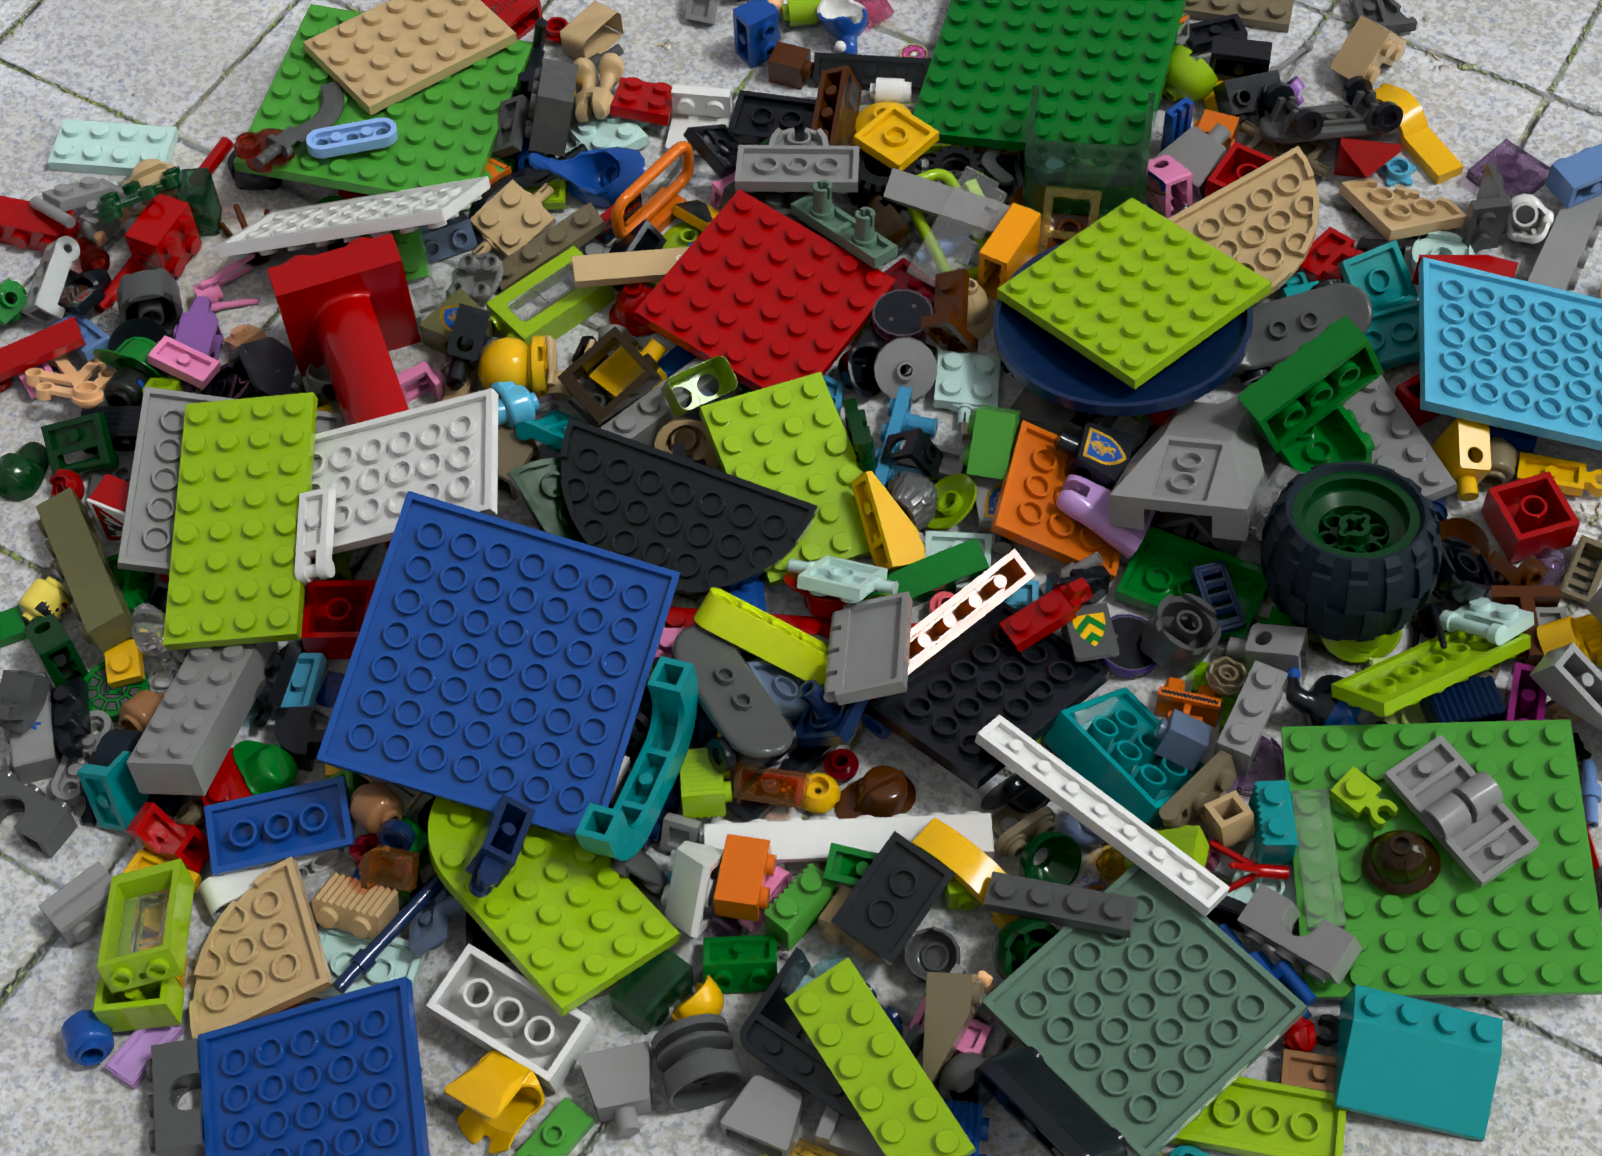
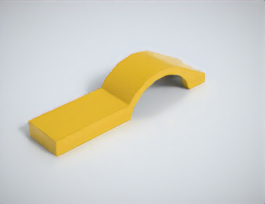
(1418, 138)

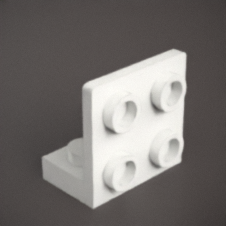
(698, 107)

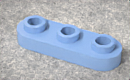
(351, 137)

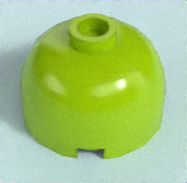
(1188, 77)

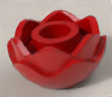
(64, 479)

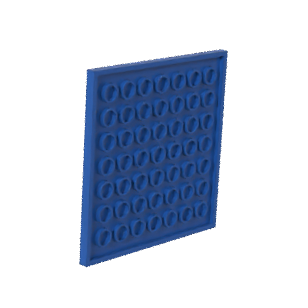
(498, 664)

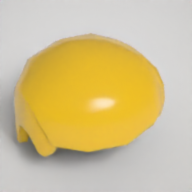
(705, 1000)

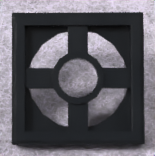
(701, 136)

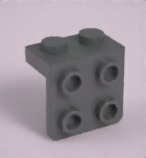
(1488, 213)

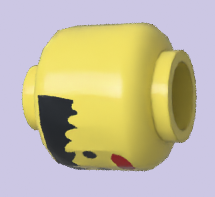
(44, 598)

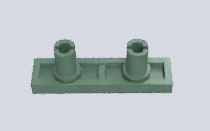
(851, 234)

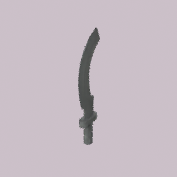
(327, 115)

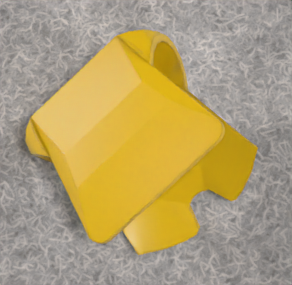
(497, 1098)

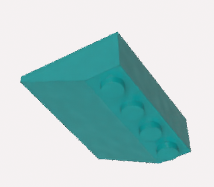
(1114, 749)
(1417, 1062)

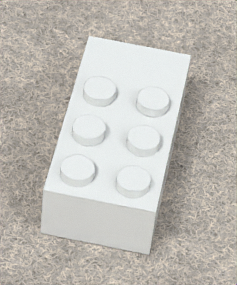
(510, 1016)

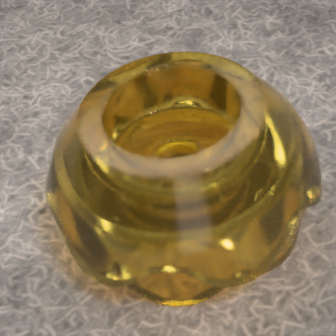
(1110, 863)

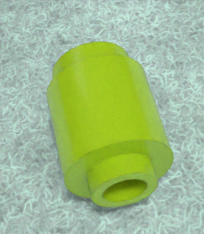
(801, 12)

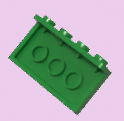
(1329, 441)
(1164, 568)

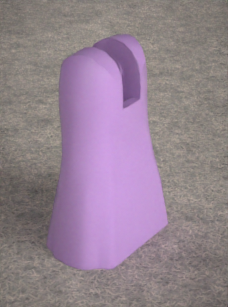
(1090, 506)

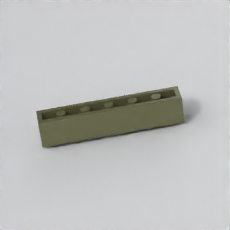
(86, 570)

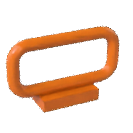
(659, 207)

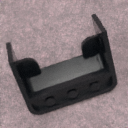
(773, 1039)
(1044, 1105)

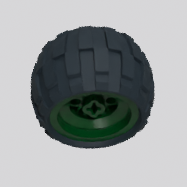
(1351, 550)

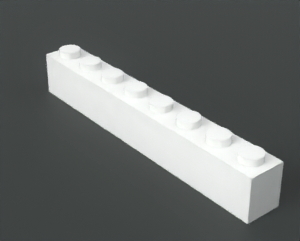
(808, 841)

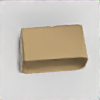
(588, 32)

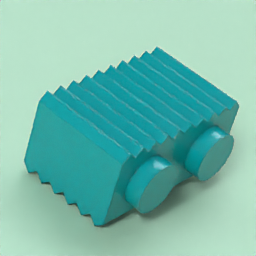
(1274, 822)

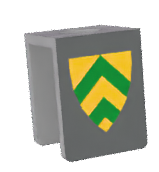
(1091, 634)

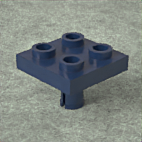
(823, 721)

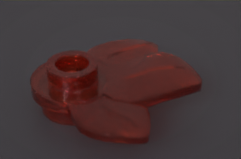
(251, 144)

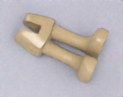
(592, 96)

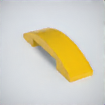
(966, 860)

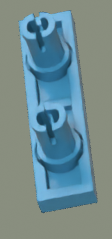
(901, 421)

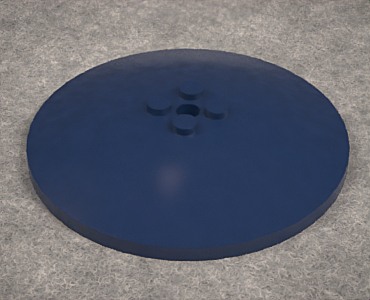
(1079, 384)

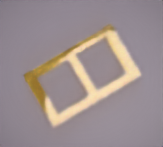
(1051, 192)

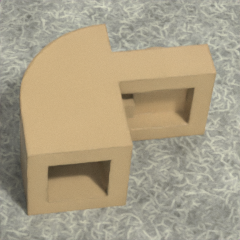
(1228, 819)

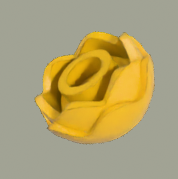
(825, 800)

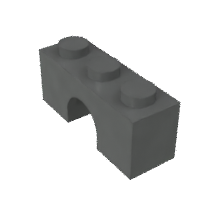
(44, 822)
(174, 1073)

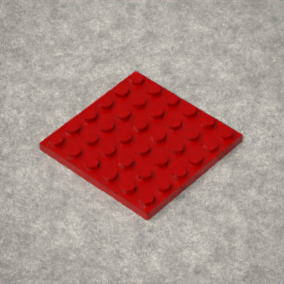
(763, 296)

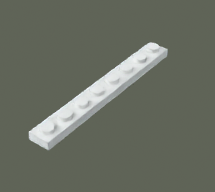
(1103, 815)

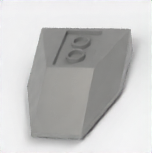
(1196, 465)

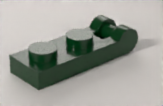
(859, 435)

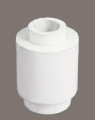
(890, 90)

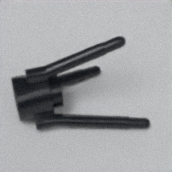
(1428, 624)

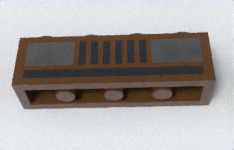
(837, 105)

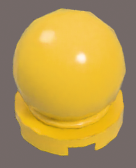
(515, 361)

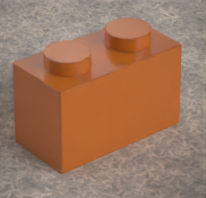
(743, 878)

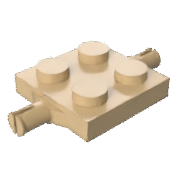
(512, 219)

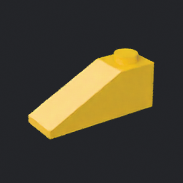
(888, 530)

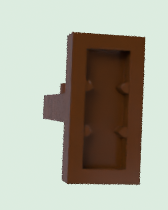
(949, 322)
(1527, 598)

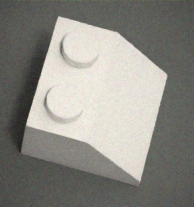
(691, 886)

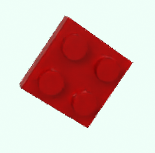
(642, 101)

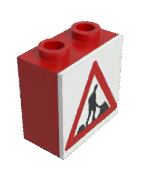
(109, 506)

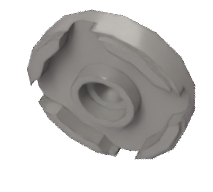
(902, 352)

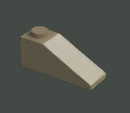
(948, 1013)

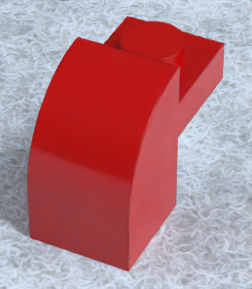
(168, 839)

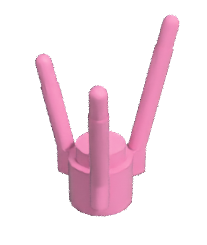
(211, 286)

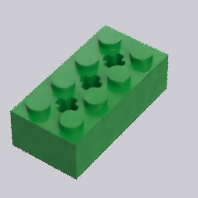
(1310, 383)

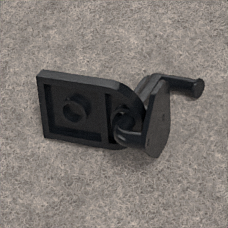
(263, 368)

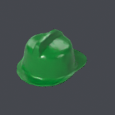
(132, 354)
(264, 766)

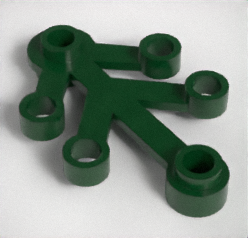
(111, 205)

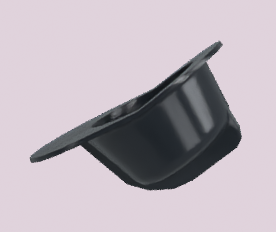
(1016, 794)

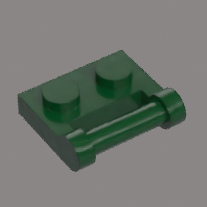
(79, 435)

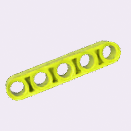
(763, 635)

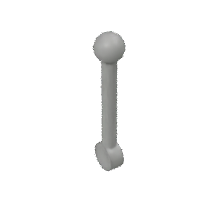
(1307, 46)

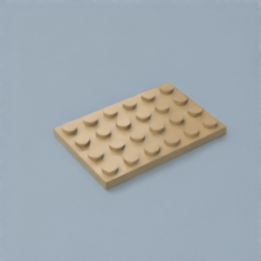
(407, 47)

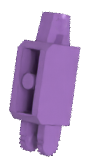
(199, 331)

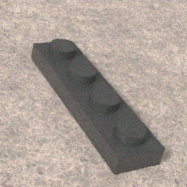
(1061, 904)

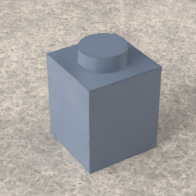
(1182, 739)

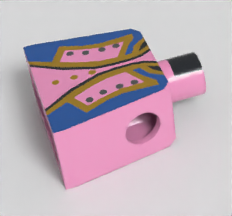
(1168, 186)

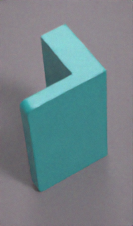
(112, 793)

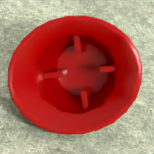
(626, 303)

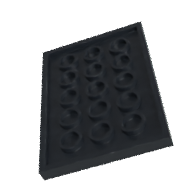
(974, 683)

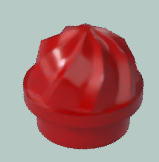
(1300, 1036)

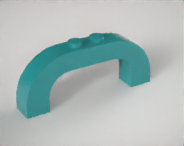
(626, 827)

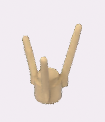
(554, 386)

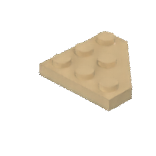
(1401, 211)

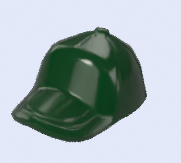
(23, 471)

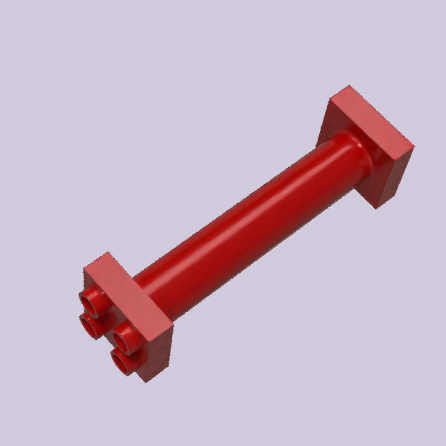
(349, 314)

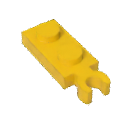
(1568, 474)

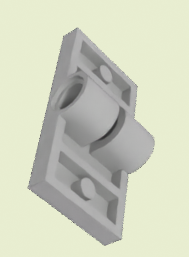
(1461, 810)

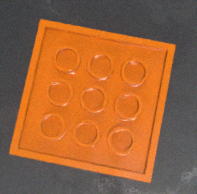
(1028, 506)

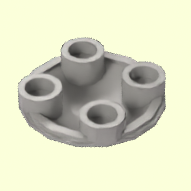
(478, 276)

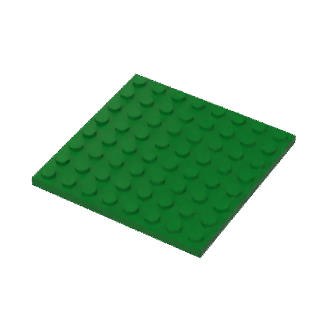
(1085, 55)

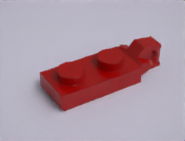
(1046, 614)

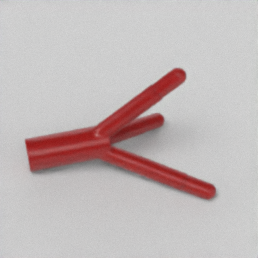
(1256, 871)

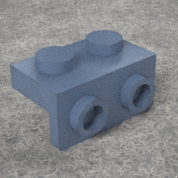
(449, 239)

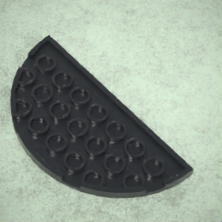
(676, 510)

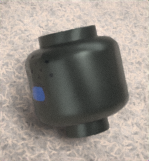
(125, 387)

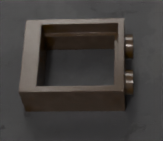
(629, 395)

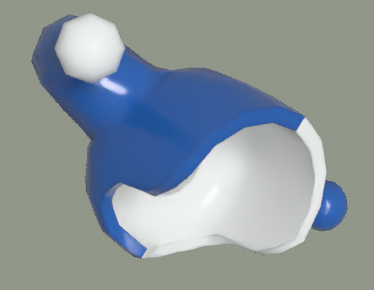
(844, 22)

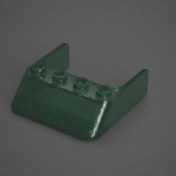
(1110, 169)

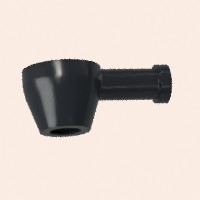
(94, 277)

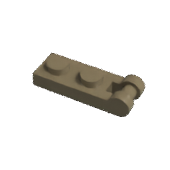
(1202, 788)

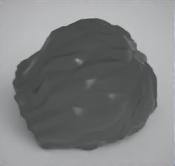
(915, 495)

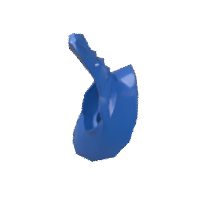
(595, 174)

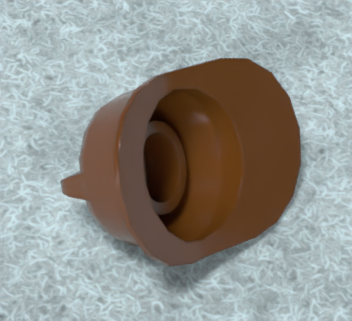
(879, 794)

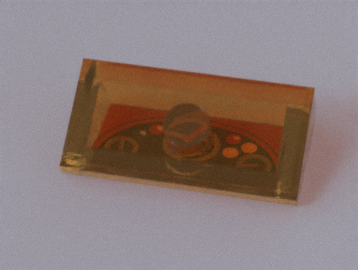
(770, 785)

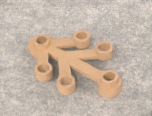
(83, 392)

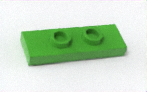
(559, 1131)

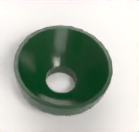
(1061, 862)

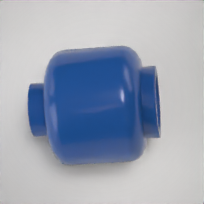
(86, 1038)

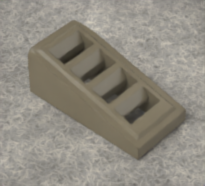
(1593, 549)

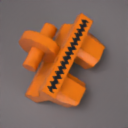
(1202, 706)

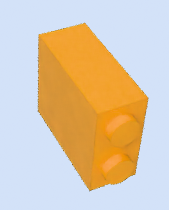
(1008, 248)

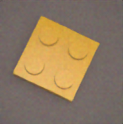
(896, 137)

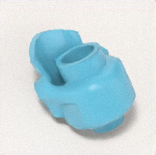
(514, 403)

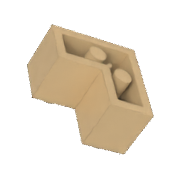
(1367, 49)

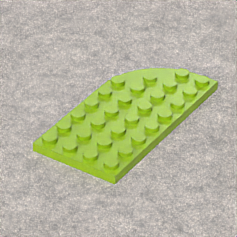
(557, 911)

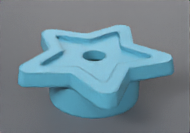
(1396, 165)

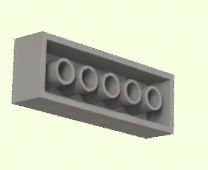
(199, 719)

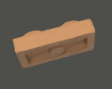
(1308, 1070)

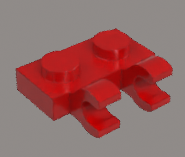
(1324, 255)

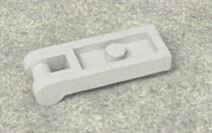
(315, 535)

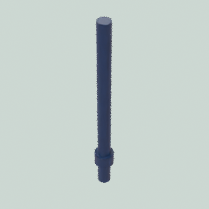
(365, 958)

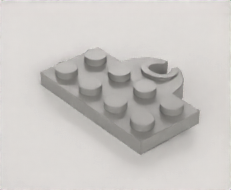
(796, 165)

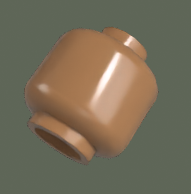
(138, 710)
(374, 805)

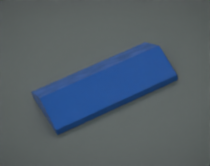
(279, 825)

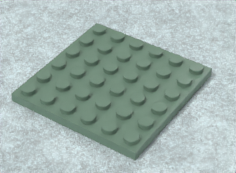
(1146, 1020)

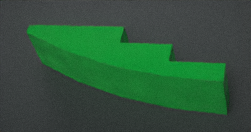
(939, 571)

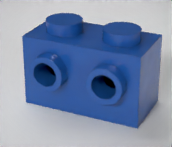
(756, 31)

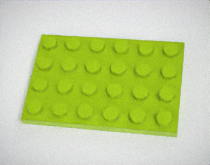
(797, 446)

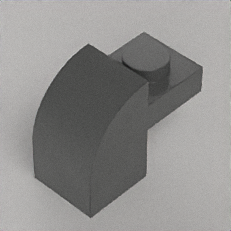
(21, 699)

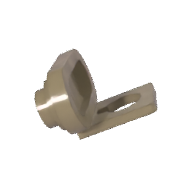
(1016, 838)

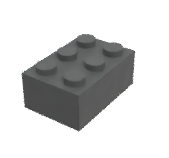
(551, 107)

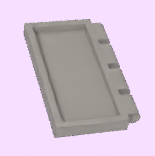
(869, 649)

